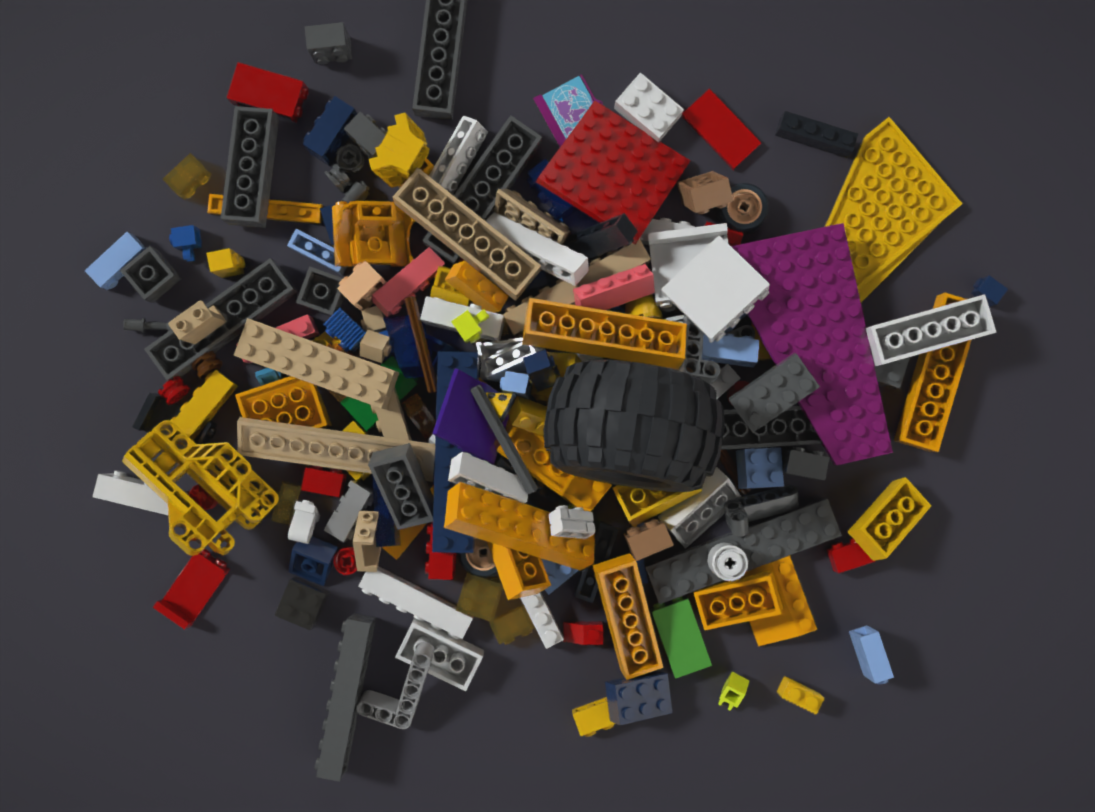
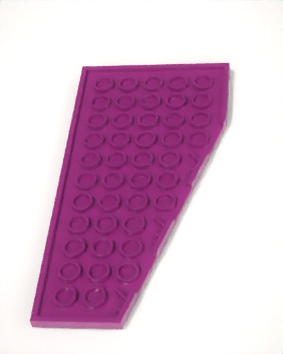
(819, 317)

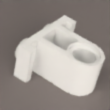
(303, 522)

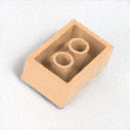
(361, 285)

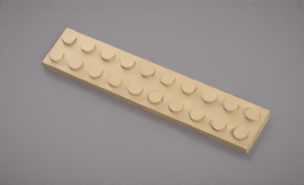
(322, 446)

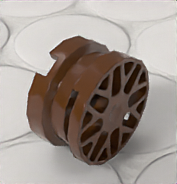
(206, 364)

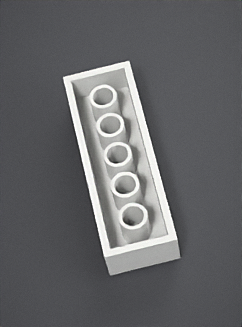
(930, 330)

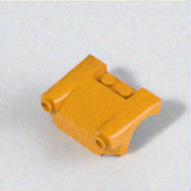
(371, 233)

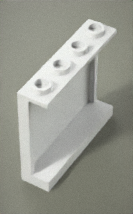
(675, 249)
(716, 289)

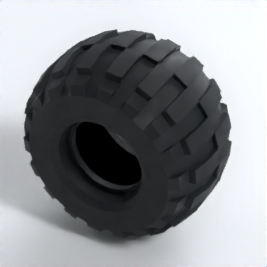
(634, 425)

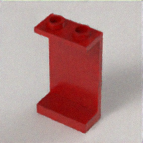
(268, 91)
(192, 589)

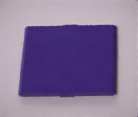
(463, 421)

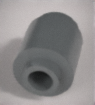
(356, 192)

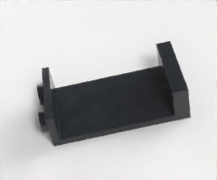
(157, 410)

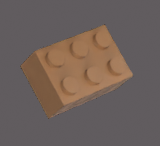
(705, 192)
(647, 538)

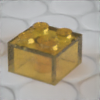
(480, 596)

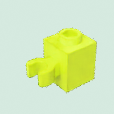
(469, 326)
(734, 690)

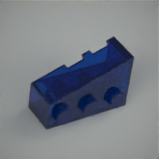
(558, 207)
(404, 345)

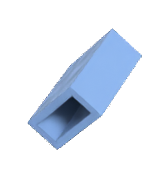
(871, 654)

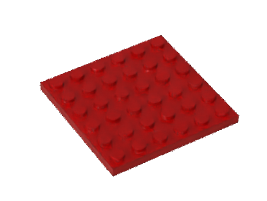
(613, 169)

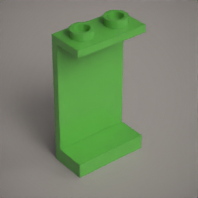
(681, 636)

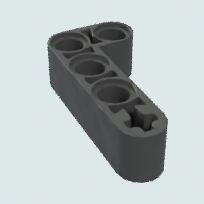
(695, 360)
(759, 506)

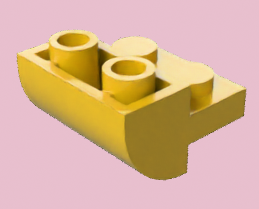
(443, 290)

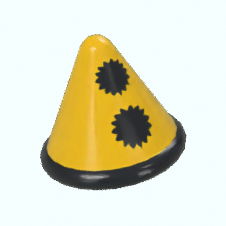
(502, 403)

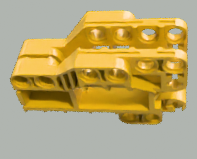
(199, 464)

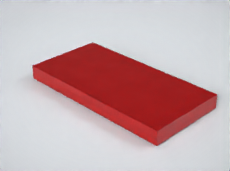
(721, 129)

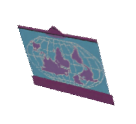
(565, 107)

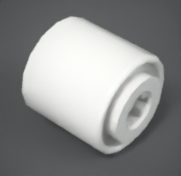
(719, 555)

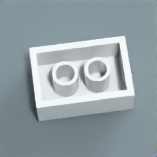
(648, 107)

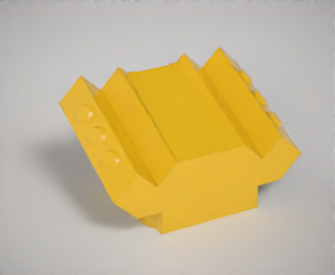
(400, 151)

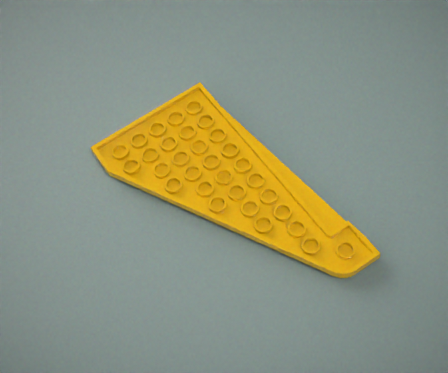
(888, 204)

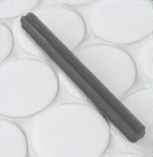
(504, 439)

